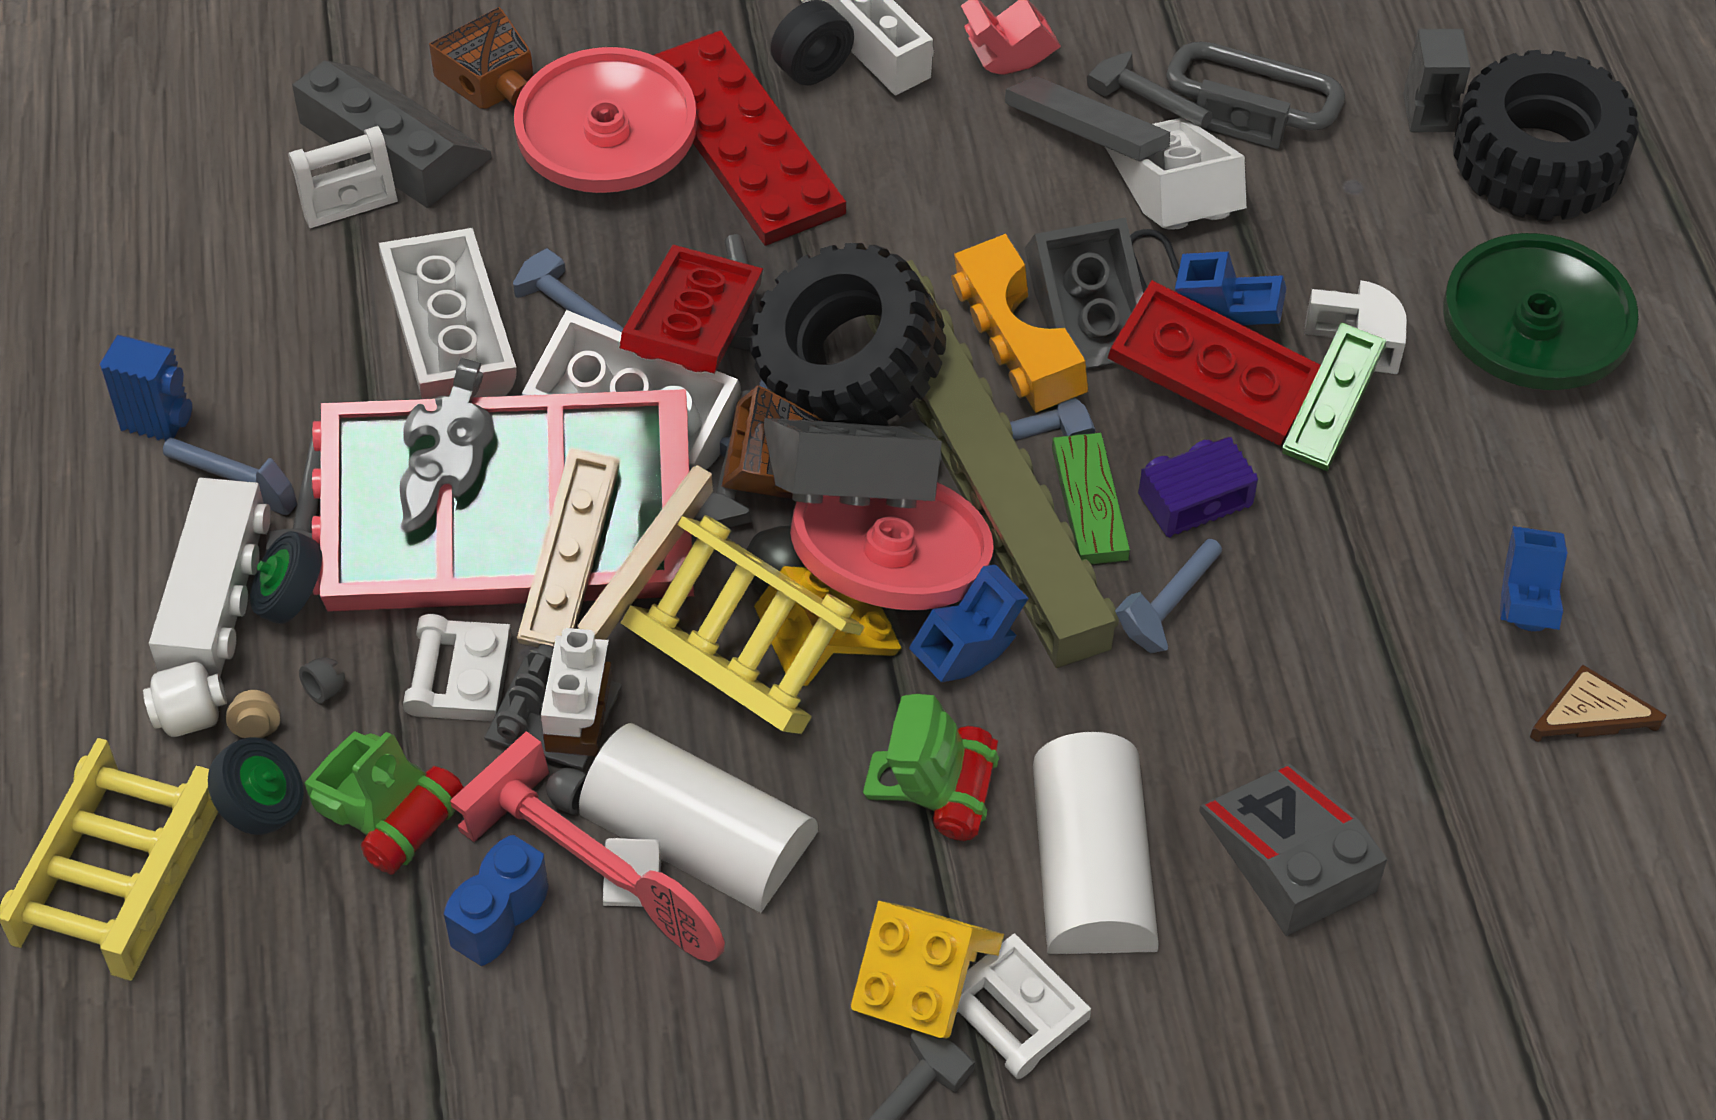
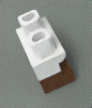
(576, 694)

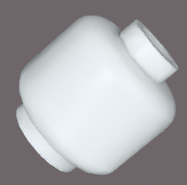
(184, 699)

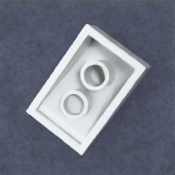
(1188, 179)

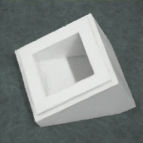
(642, 856)

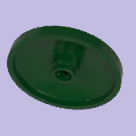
(1540, 311)

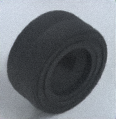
(812, 42)

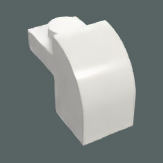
(1370, 310)

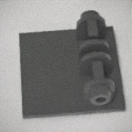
(524, 703)

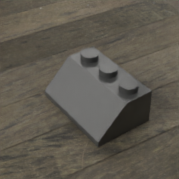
(852, 461)

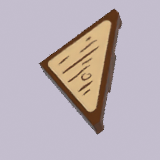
(1595, 708)

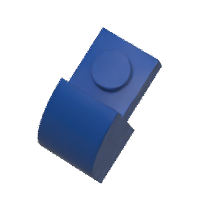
(1213, 283)
(1533, 579)
(974, 633)

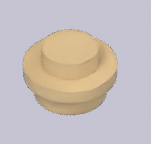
(253, 714)

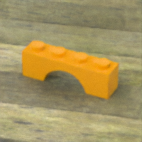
(1040, 360)

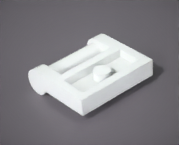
(347, 189)
(475, 669)
(1030, 995)

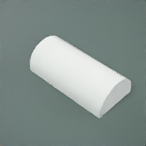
(447, 311)
(588, 360)
(698, 813)
(1094, 846)

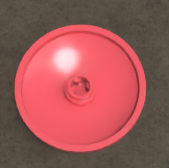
(605, 119)
(894, 553)

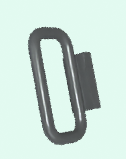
(1248, 113)

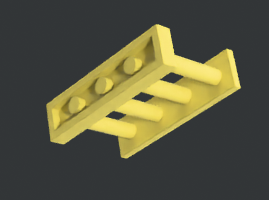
(699, 648)
(145, 893)

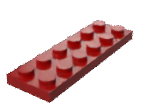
(752, 143)

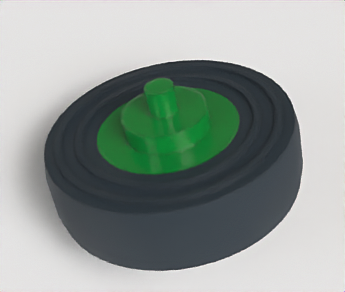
(285, 577)
(255, 786)

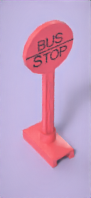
(508, 788)

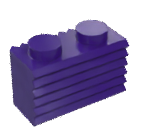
(1197, 485)

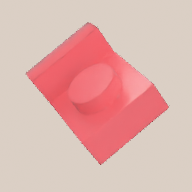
(1012, 39)

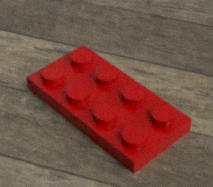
(691, 309)
(1214, 362)

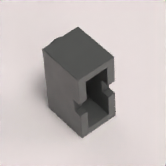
(1436, 80)

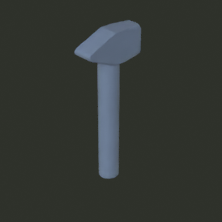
(541, 274)
(1069, 416)
(273, 483)
(1144, 620)

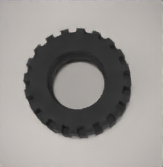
(1554, 96)
(822, 297)

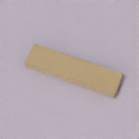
(569, 547)
(647, 554)

